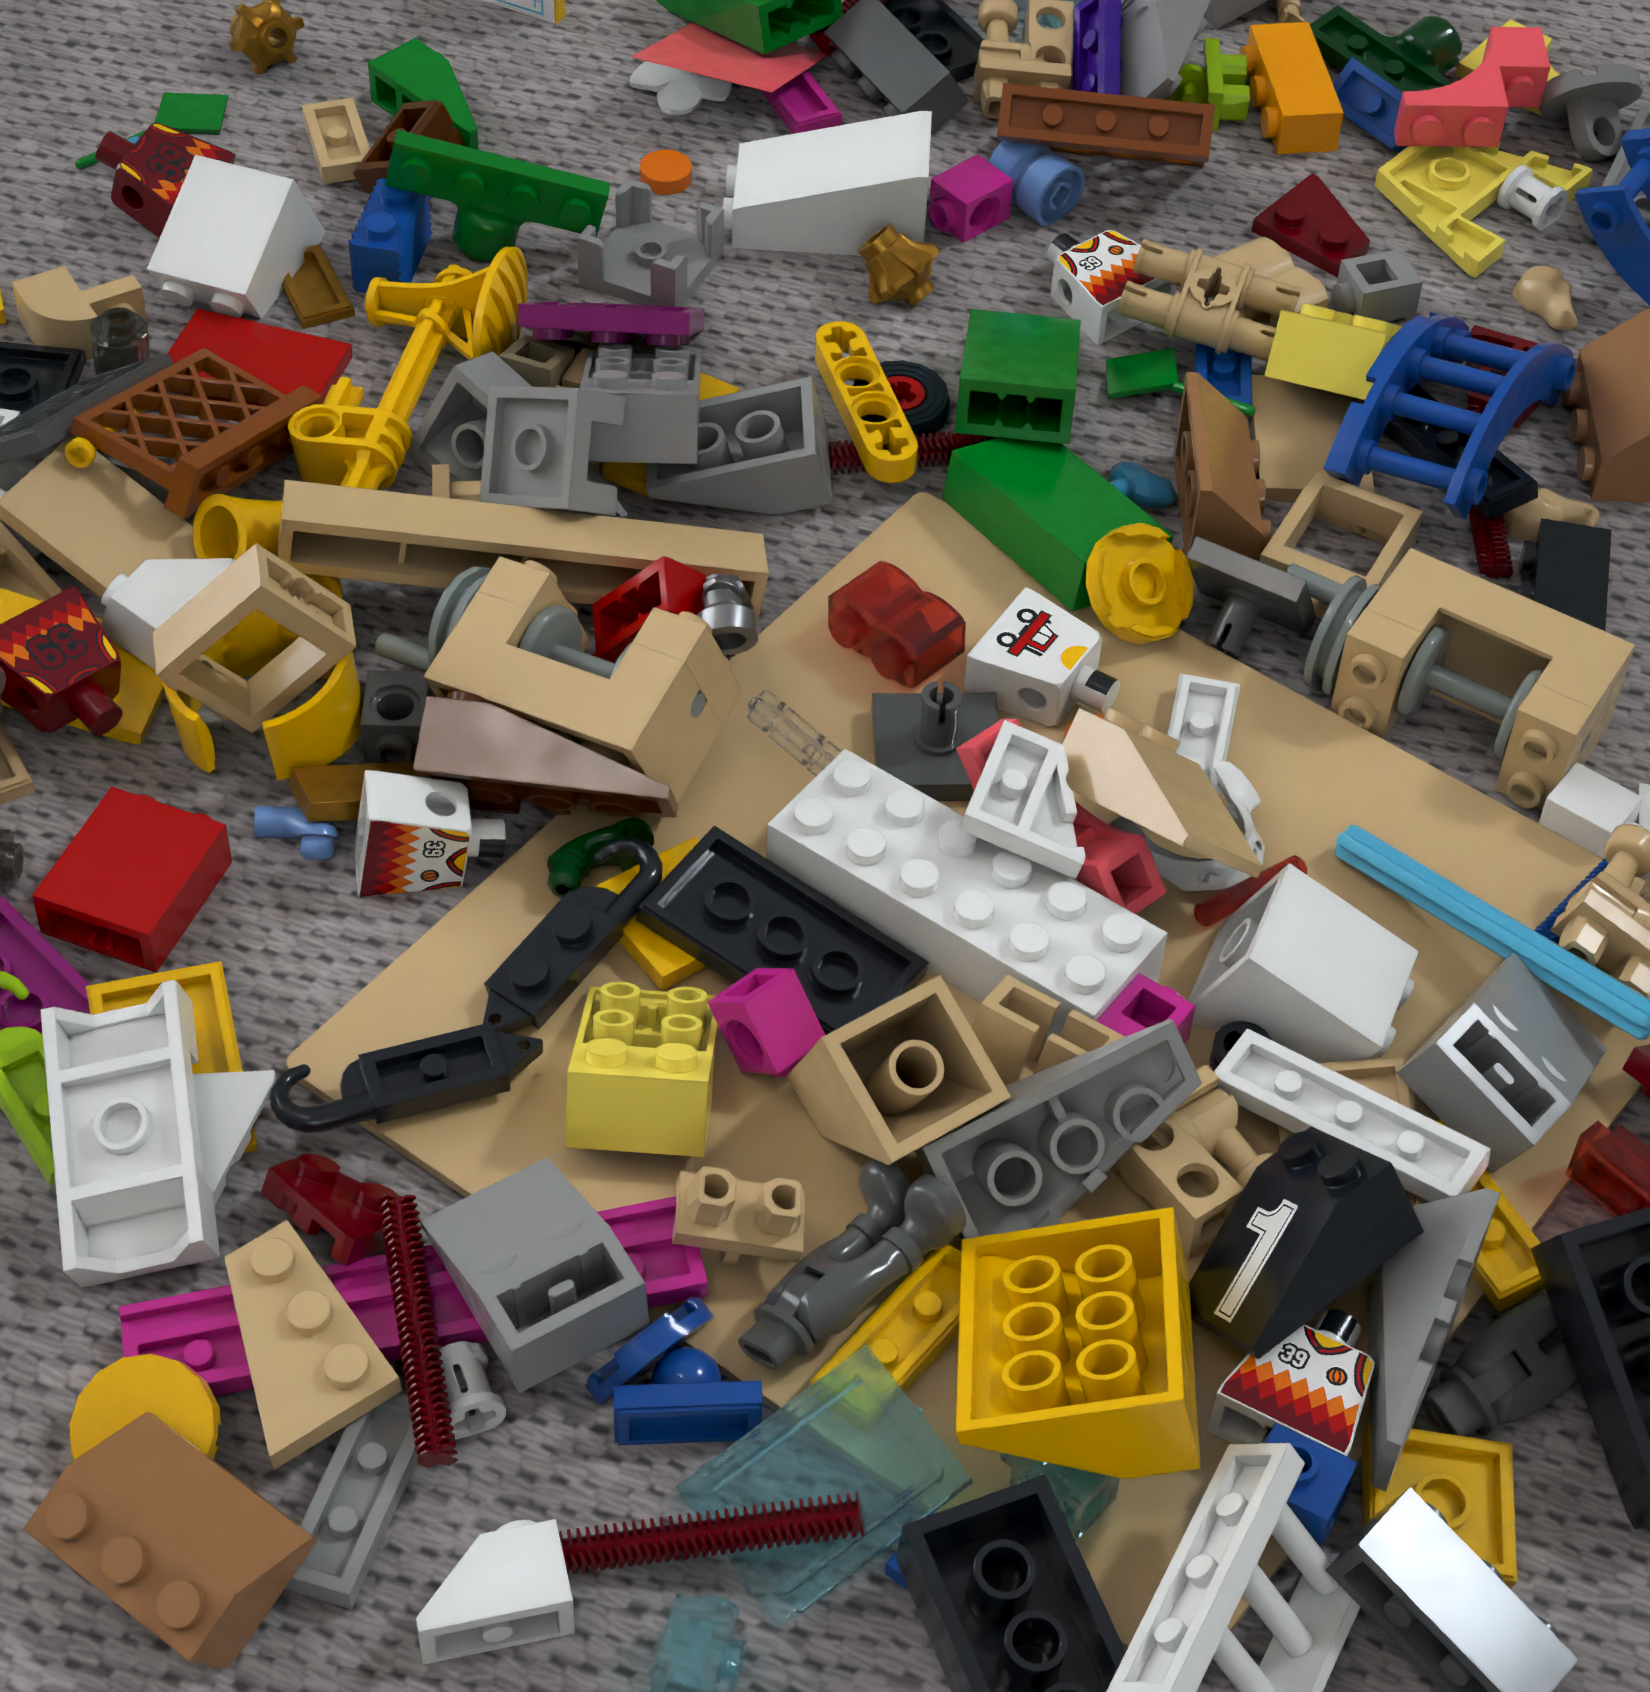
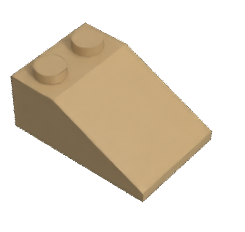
(1153, 786)

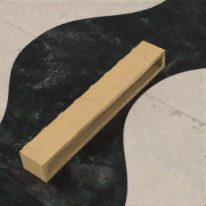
(437, 538)

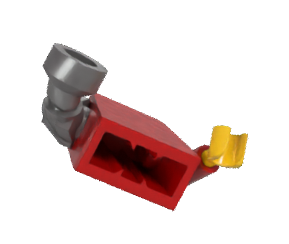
(675, 588)

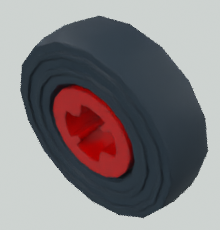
(924, 391)

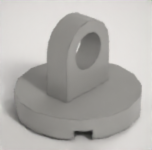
(1593, 103)

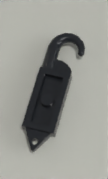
(568, 943)
(412, 1078)

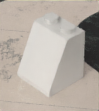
(233, 238)
(1306, 972)

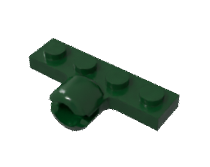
(1407, 61)

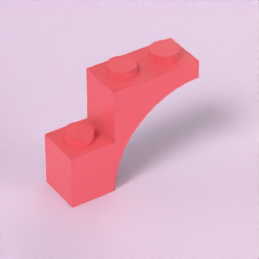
(1476, 107)
(1115, 860)

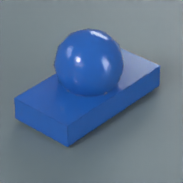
(686, 1403)

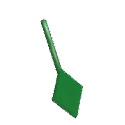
(183, 112)
(1148, 374)

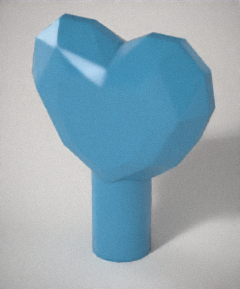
(1142, 485)

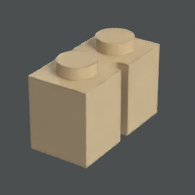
(1016, 1024)

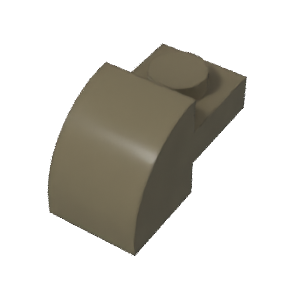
(542, 360)

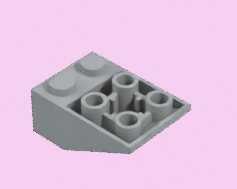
(1157, 44)
(659, 403)
(1505, 1063)
(539, 1272)

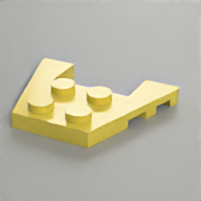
(1452, 185)

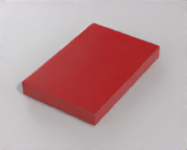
(267, 352)

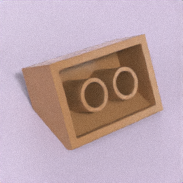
(1614, 412)
(1218, 472)
(172, 1539)

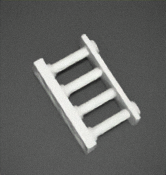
(1220, 1565)

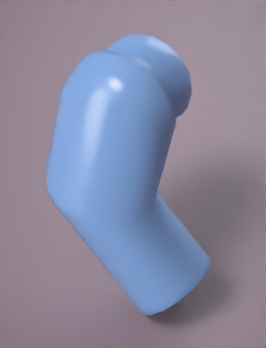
(292, 824)

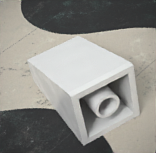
(830, 186)

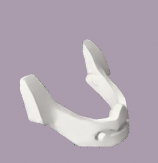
(1206, 873)

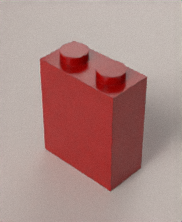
(133, 879)

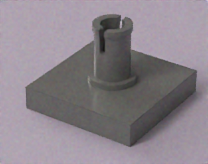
(1248, 592)
(920, 734)

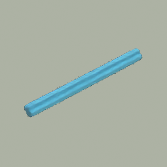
(1496, 930)

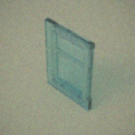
(831, 1439)

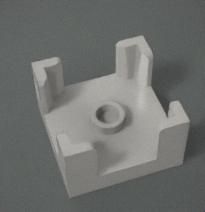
(647, 258)
(542, 445)

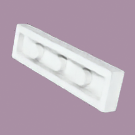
(1303, 1093)

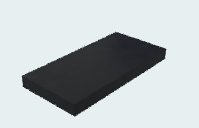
(751, 914)

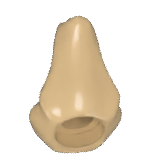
(1546, 295)
(1525, 519)

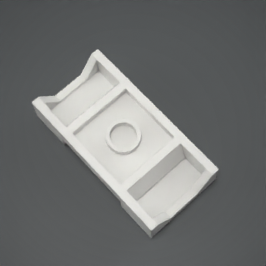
(127, 1139)

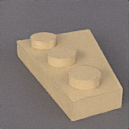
(302, 1345)

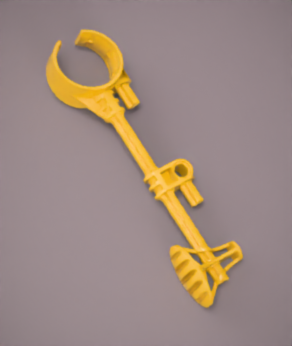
(361, 450)

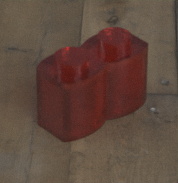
(896, 624)

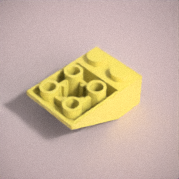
(1327, 349)
(642, 1071)

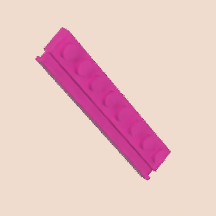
(207, 1337)

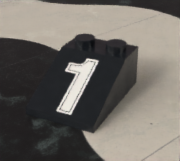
(1299, 1240)

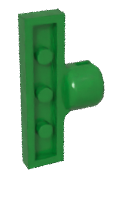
(493, 192)

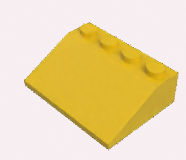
(1080, 1346)

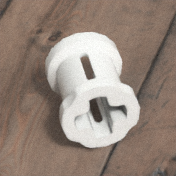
(1549, 201)
(488, 1406)

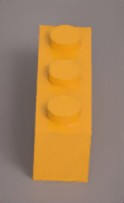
(1292, 88)

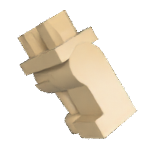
(1039, 59)
(1610, 921)
(1179, 1168)

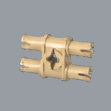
(1198, 280)

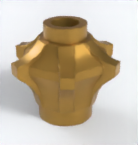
(264, 34)
(898, 266)

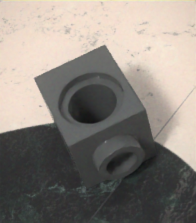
(392, 715)

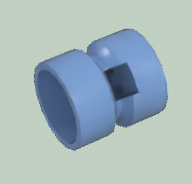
(1043, 182)

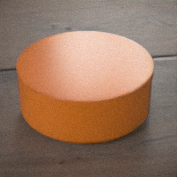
(666, 171)

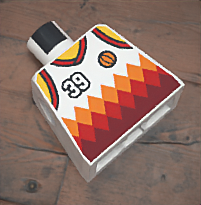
(1092, 278)
(418, 834)
(1304, 1383)

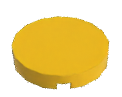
(1139, 583)
(140, 1386)

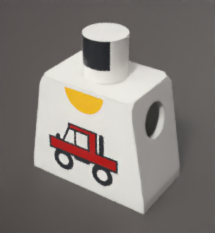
(1040, 662)

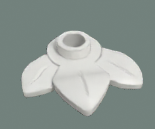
(677, 89)

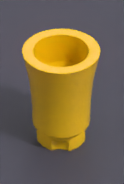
(232, 525)

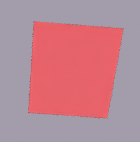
(718, 57)

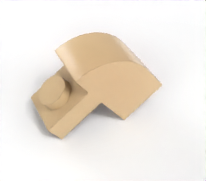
(61, 314)

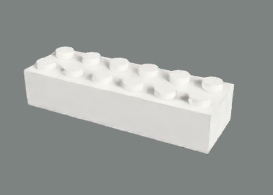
(957, 897)

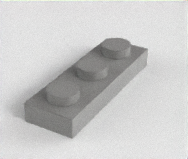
(357, 1502)

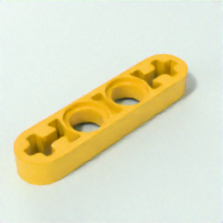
(871, 399)

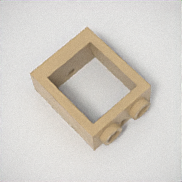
(1346, 508)
(283, 594)

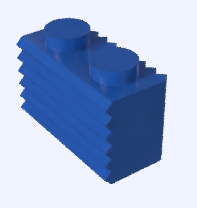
(389, 236)

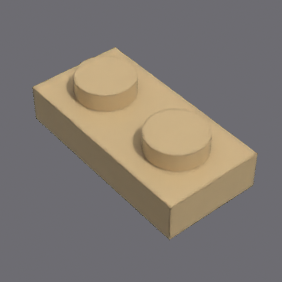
(335, 138)

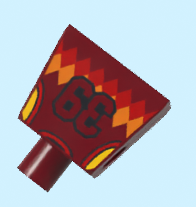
(153, 170)
(61, 666)

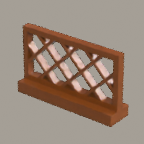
(1106, 124)
(200, 469)

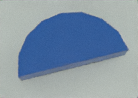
(648, 1348)

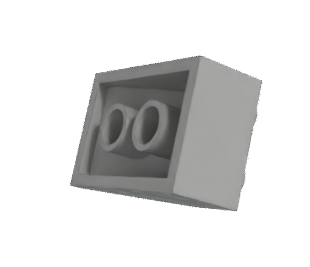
(755, 453)

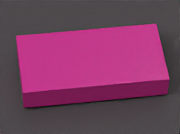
(804, 105)

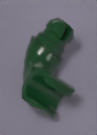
(576, 858)

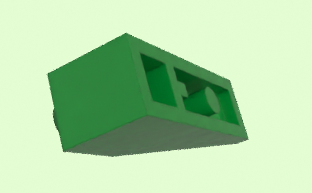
(420, 74)

